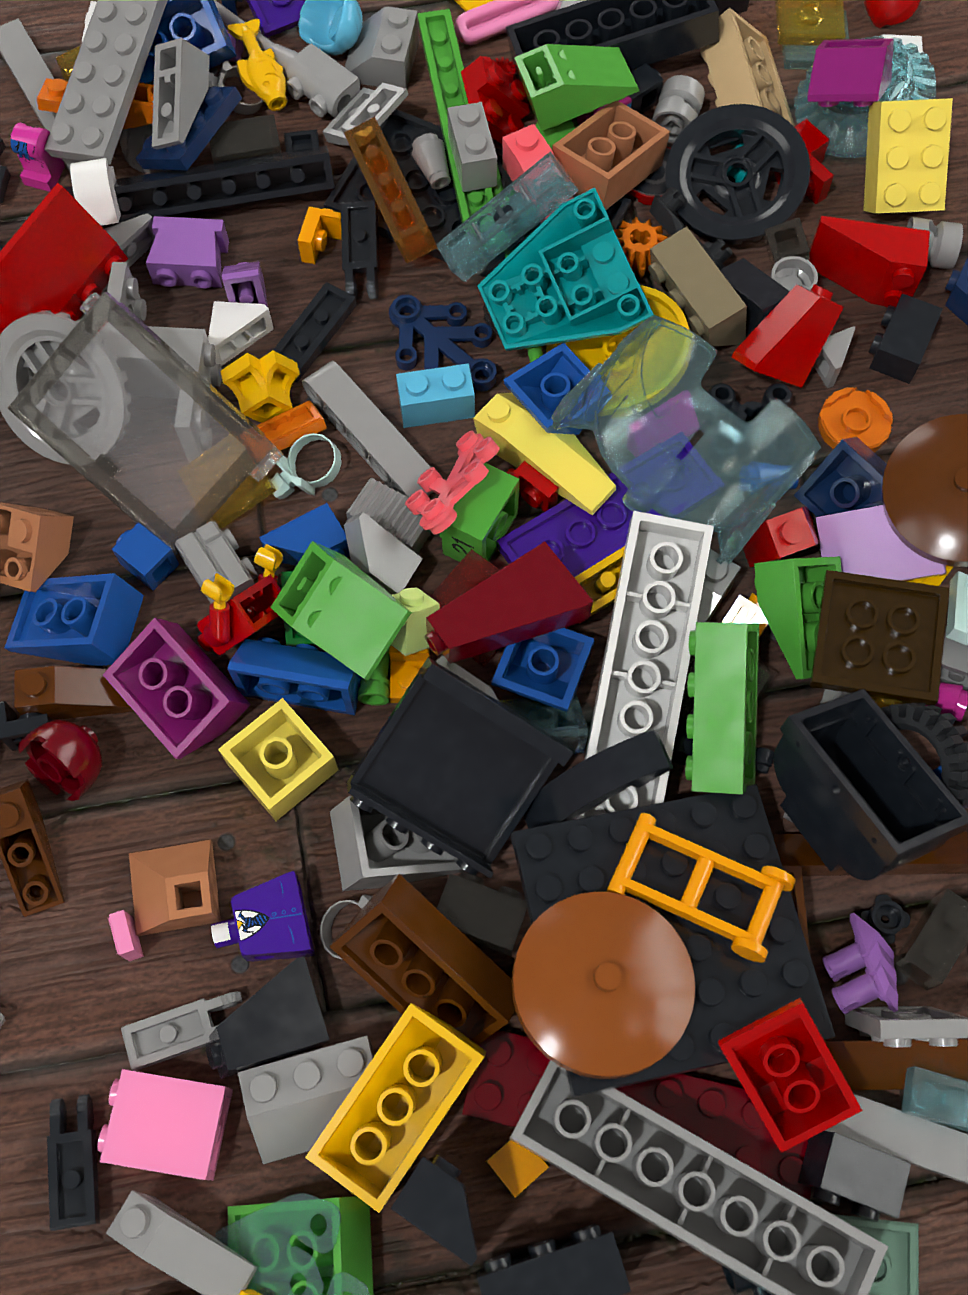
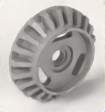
(23, 351)

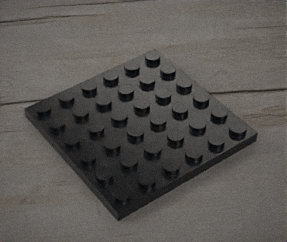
(729, 989)

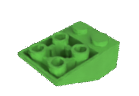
(573, 80)
(340, 609)

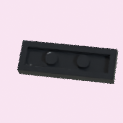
(316, 326)

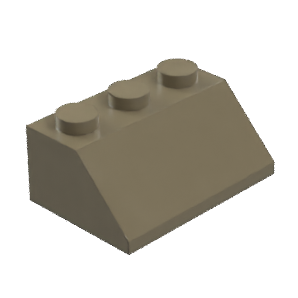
(699, 289)

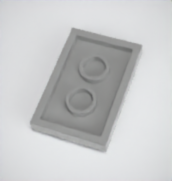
(908, 1023)

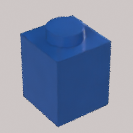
(145, 556)

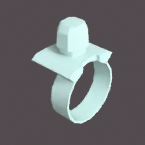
(288, 478)

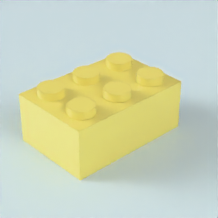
(907, 155)

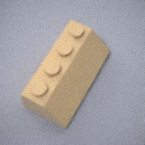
(744, 67)

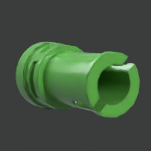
(376, 689)

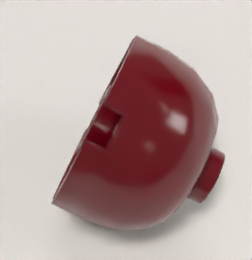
(63, 757)

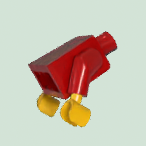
(245, 613)

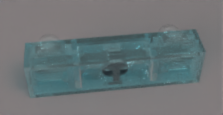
(507, 217)

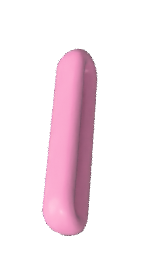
(493, 17)

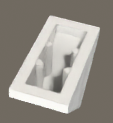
(237, 327)

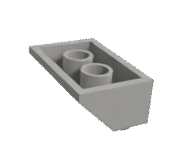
(298, 1096)

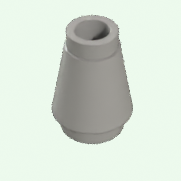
(431, 159)

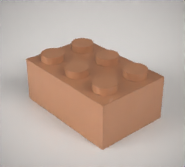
(612, 151)

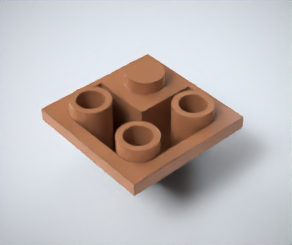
(31, 544)
(174, 887)

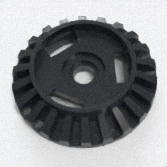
(768, 146)

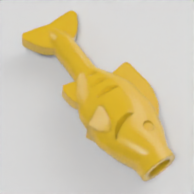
(261, 71)

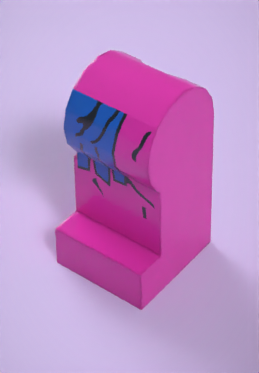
(39, 167)

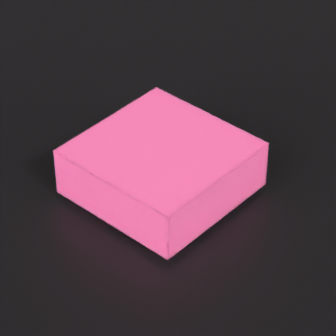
(125, 936)

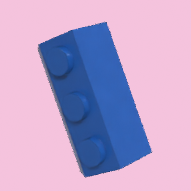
(296, 674)

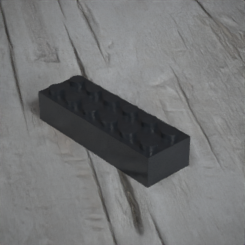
(640, 28)

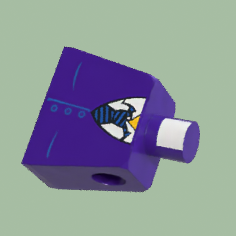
(268, 922)

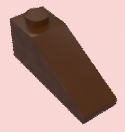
(66, 692)

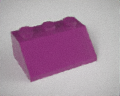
(175, 688)

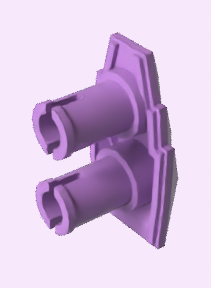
(867, 951)

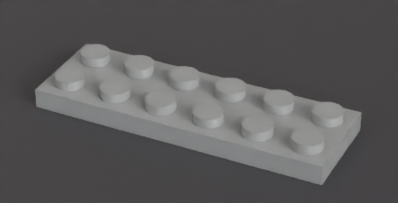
(104, 79)

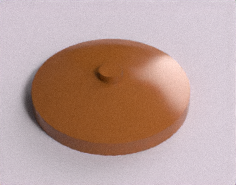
(603, 985)

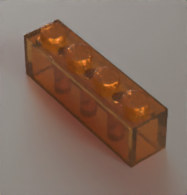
(390, 190)

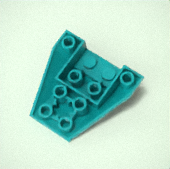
(565, 281)

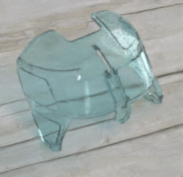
(649, 407)

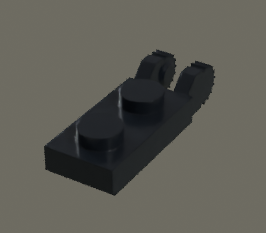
(360, 245)
(72, 1167)

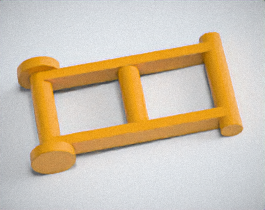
(770, 879)

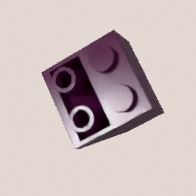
(851, 71)

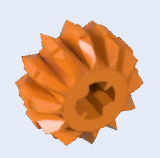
(636, 243)

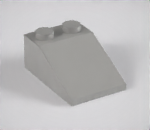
(375, 852)

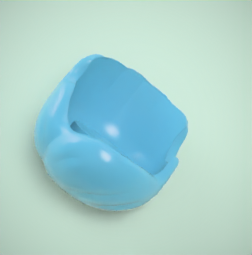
(331, 24)

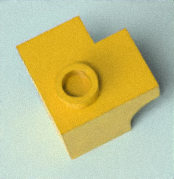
(261, 384)

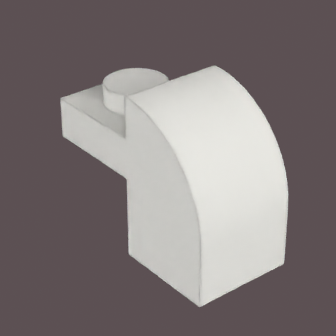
(94, 189)

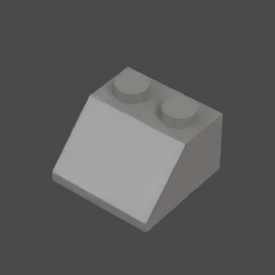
(385, 48)

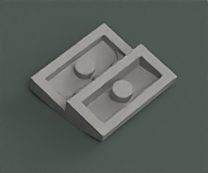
(364, 106)

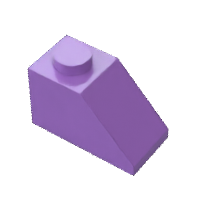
(244, 283)

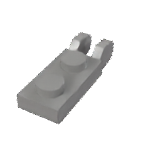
(173, 1031)

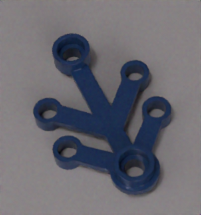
(440, 338)

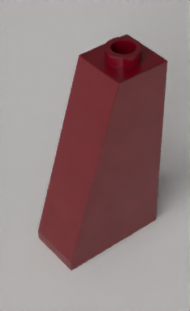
(508, 607)

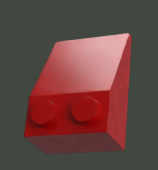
(870, 258)
(790, 1075)

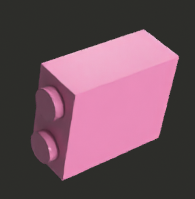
(165, 1125)

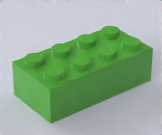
(723, 707)

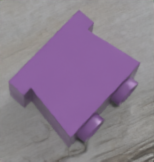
(187, 252)

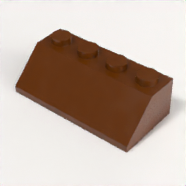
(425, 960)

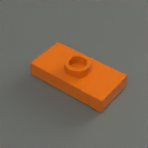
(293, 424)

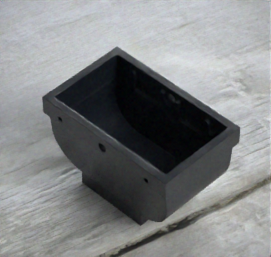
(858, 792)

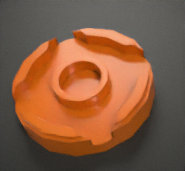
(855, 414)

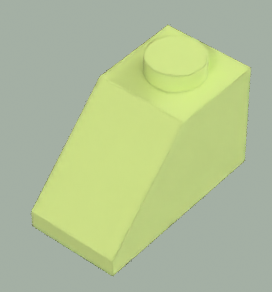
(411, 636)

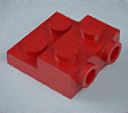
(500, 94)

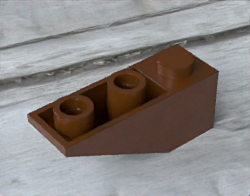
(27, 850)

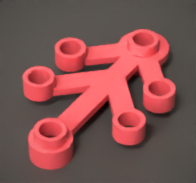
(466, 473)

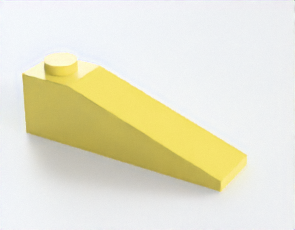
(554, 455)

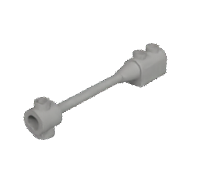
(308, 73)

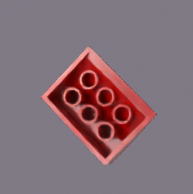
(55, 260)

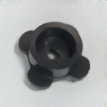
(896, 917)

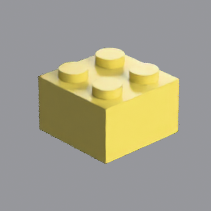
(279, 759)

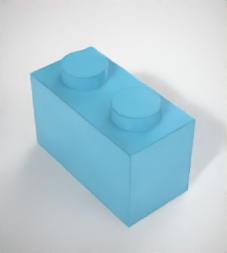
(436, 395)

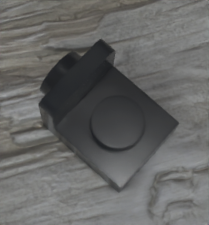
(13, 729)

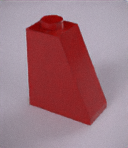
(791, 335)
(781, 537)

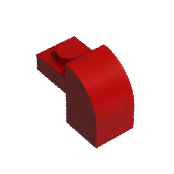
(820, 176)

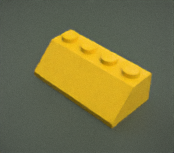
(396, 1106)

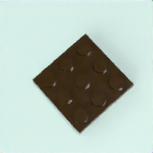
(880, 637)

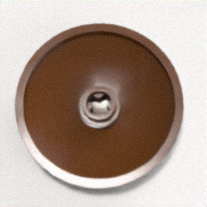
(929, 490)

